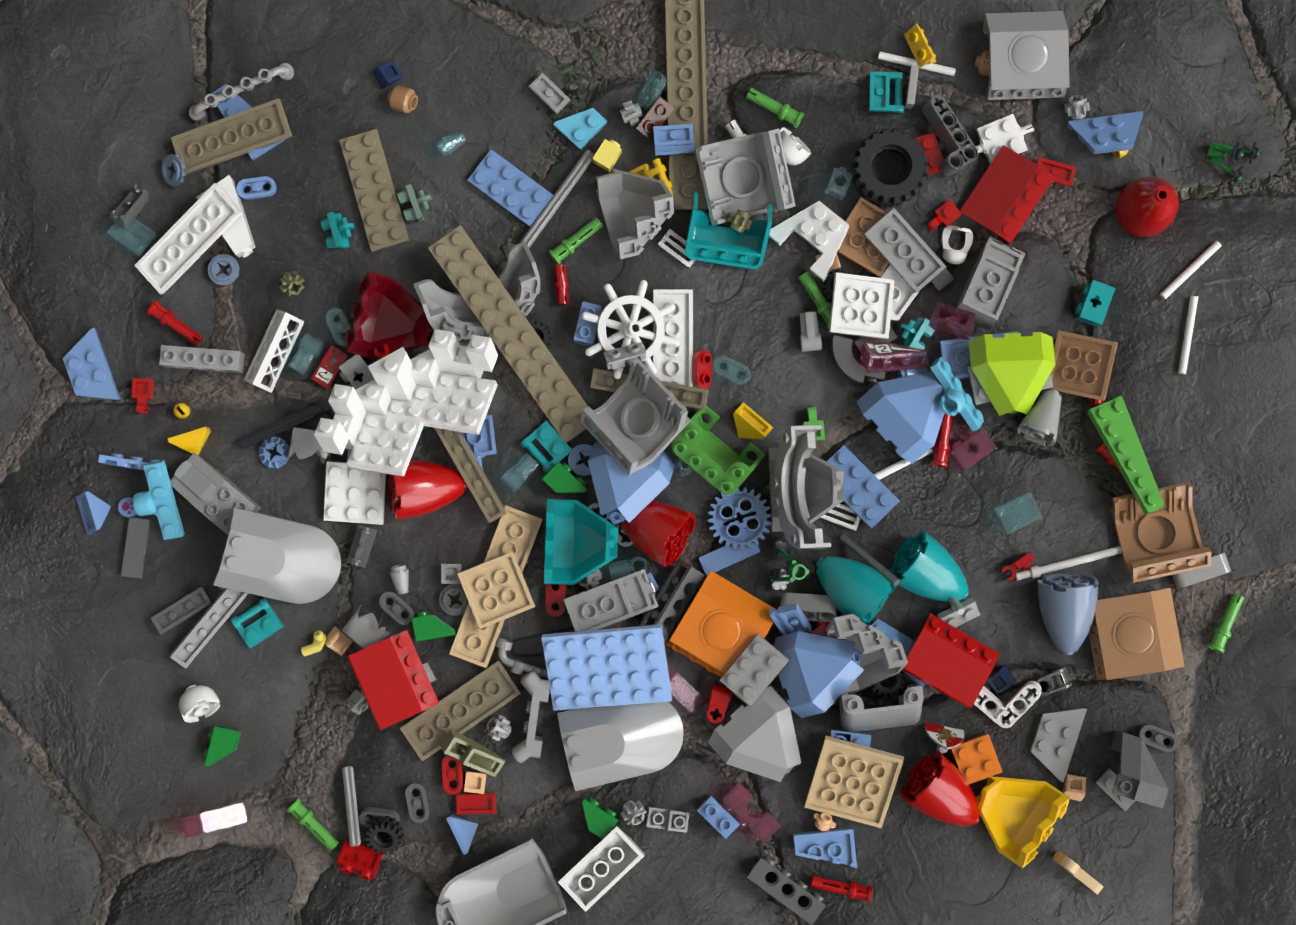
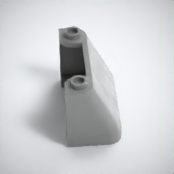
(856, 718)

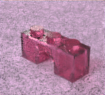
(762, 826)

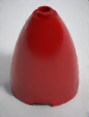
(1147, 206)
(423, 489)
(660, 531)
(941, 791)

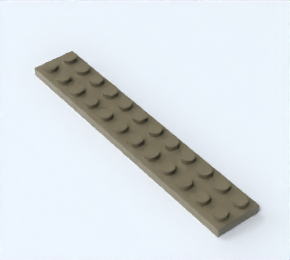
(686, 94)
(511, 331)

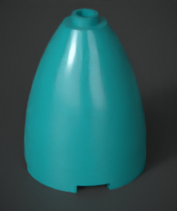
(928, 569)
(854, 586)

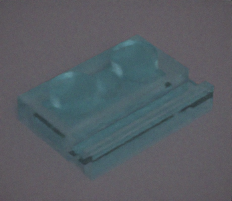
(134, 238)
(1018, 513)

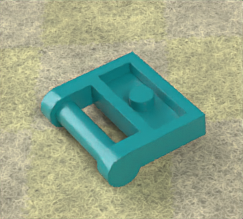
(879, 91)
(551, 442)
(262, 627)

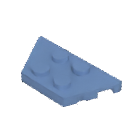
(1108, 132)
(90, 369)

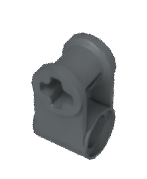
(1055, 681)

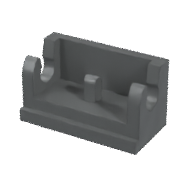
(129, 207)

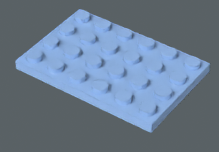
(607, 667)

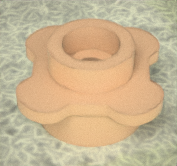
(824, 821)

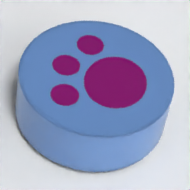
(126, 507)

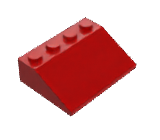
(1007, 194)
(950, 660)
(393, 680)

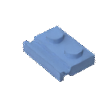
(673, 139)
(790, 619)

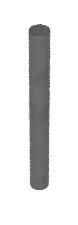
(869, 559)

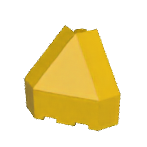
(1020, 815)

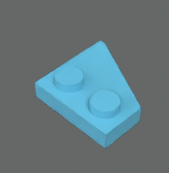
(581, 127)

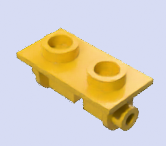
(919, 46)

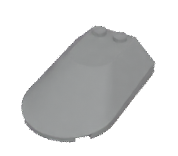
(277, 558)
(619, 741)
(504, 891)

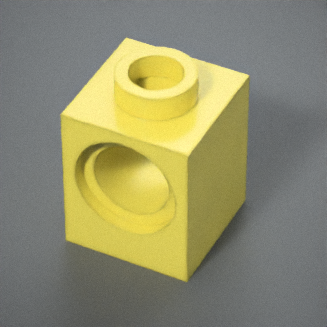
(607, 155)

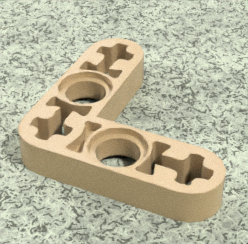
(1077, 872)

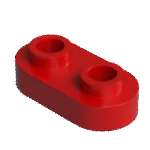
(702, 369)
(555, 597)
(452, 773)

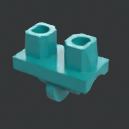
(340, 230)
(914, 331)

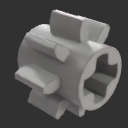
(1077, 107)
(631, 113)
(591, 580)
(498, 728)
(633, 812)

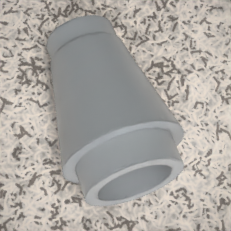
(400, 578)

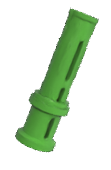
(783, 111)
(568, 246)
(817, 296)
(1223, 632)
(306, 818)

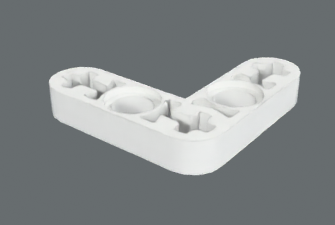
(1003, 709)

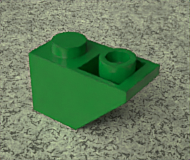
(562, 480)
(223, 742)
(598, 819)

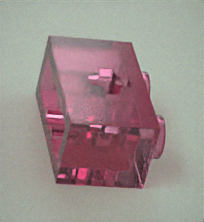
(953, 321)
(966, 459)

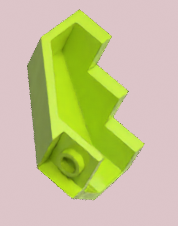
(1012, 368)

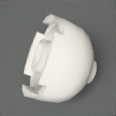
(794, 148)
(197, 702)

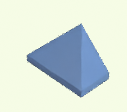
(92, 511)
(463, 831)

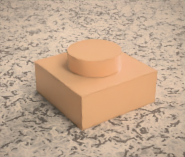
(475, 782)

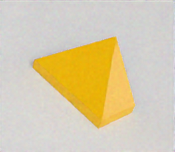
(750, 424)
(191, 441)

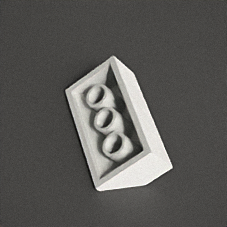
(601, 868)

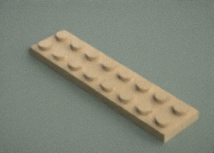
(514, 533)

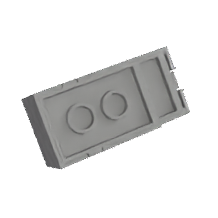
(990, 282)
(210, 491)
(612, 602)

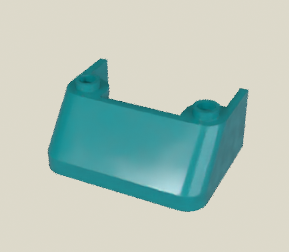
(726, 244)

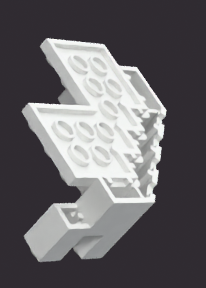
(430, 390)

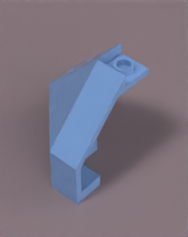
(906, 412)
(624, 495)
(816, 670)

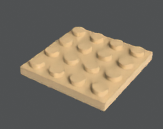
(853, 781)

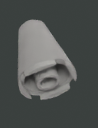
(1043, 419)

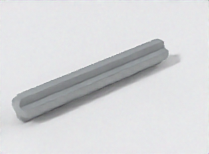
(351, 806)

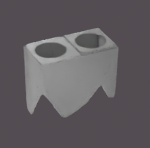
(305, 445)
(365, 630)

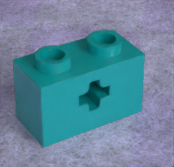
(1102, 294)

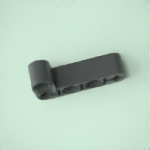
(951, 134)

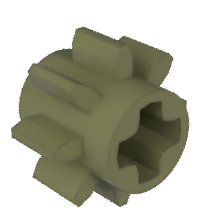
(740, 220)
(292, 283)

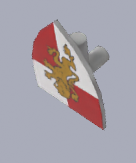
(944, 736)

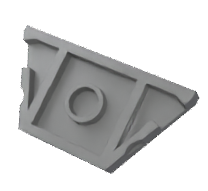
(1057, 739)

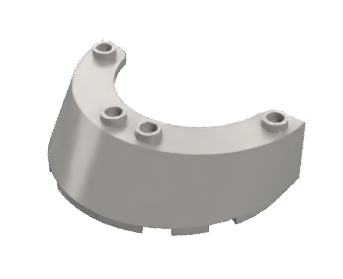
(451, 312)
(789, 488)

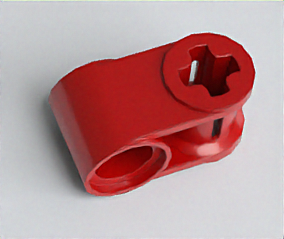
(718, 699)

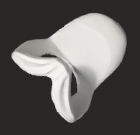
(951, 255)

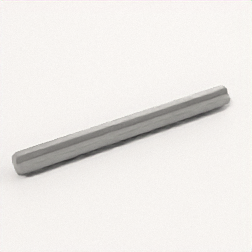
(558, 198)

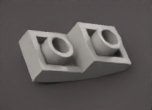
(667, 819)

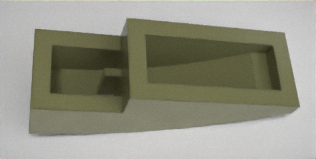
(472, 753)

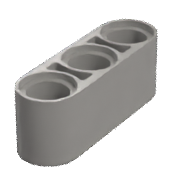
(1218, 567)
(813, 606)

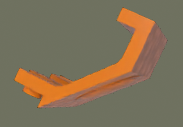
(720, 624)

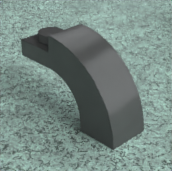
(848, 366)

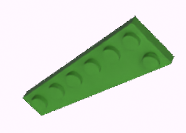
(1124, 446)

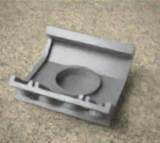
(1027, 55)
(745, 175)
(637, 419)

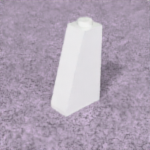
(239, 233)

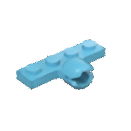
(955, 398)
(159, 500)

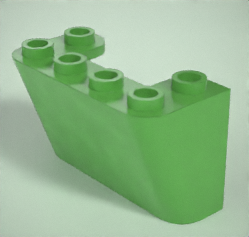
(712, 456)

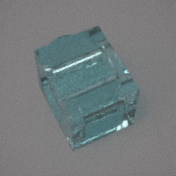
(835, 190)

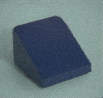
(387, 74)
(1001, 680)

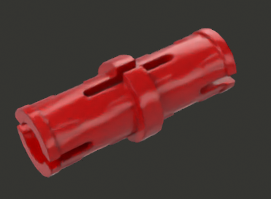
(561, 285)

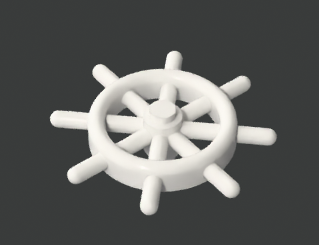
(630, 328)

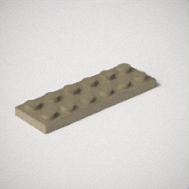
(232, 136)
(374, 190)
(461, 710)

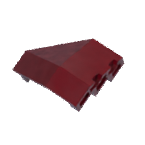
(385, 316)

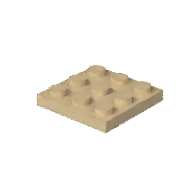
(496, 590)

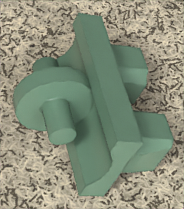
(415, 212)

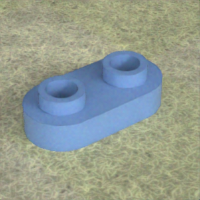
(257, 187)

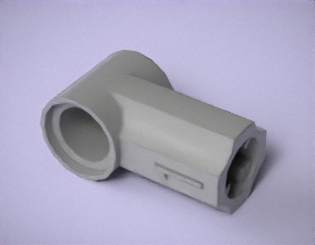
(810, 337)

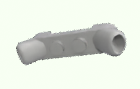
(532, 744)

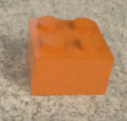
(976, 758)

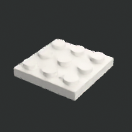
(861, 306)
(354, 494)

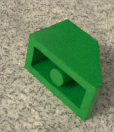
(430, 627)

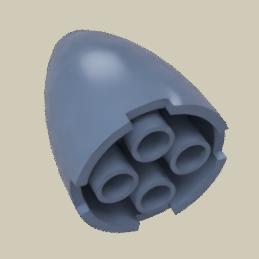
(1067, 608)

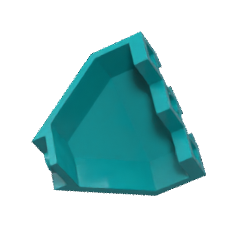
(576, 542)

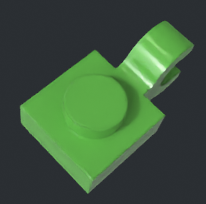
(812, 417)

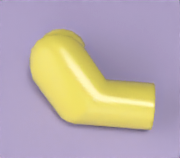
(316, 646)

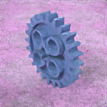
(746, 536)

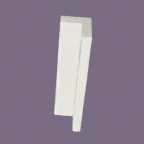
(276, 331)

